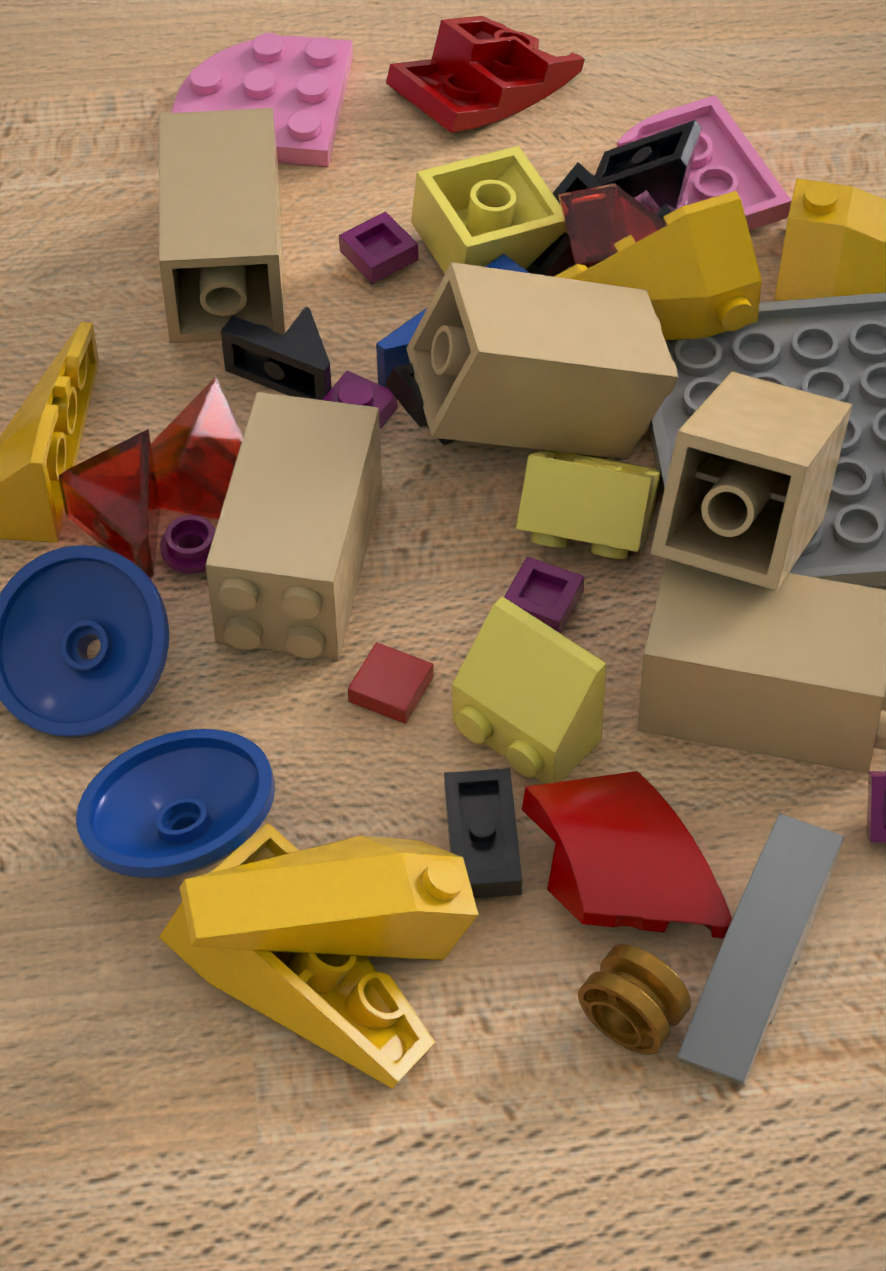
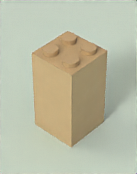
(219, 222)
(540, 362)
(750, 480)
(295, 526)
(767, 667)

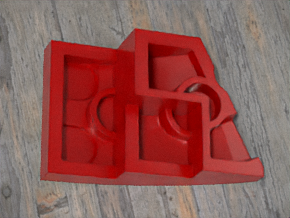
(481, 74)
(624, 855)

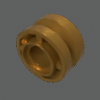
(634, 999)

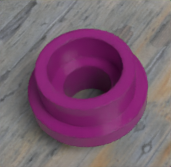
(187, 544)

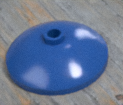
(51, 618)
(175, 803)

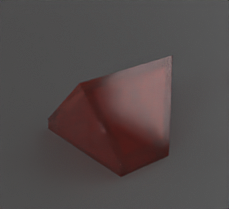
(600, 218)
(197, 455)
(117, 500)

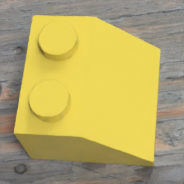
(486, 209)
(588, 502)
(530, 694)

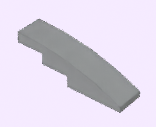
(760, 949)

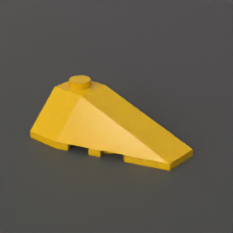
(832, 243)
(694, 269)
(46, 442)
(337, 900)
(321, 997)

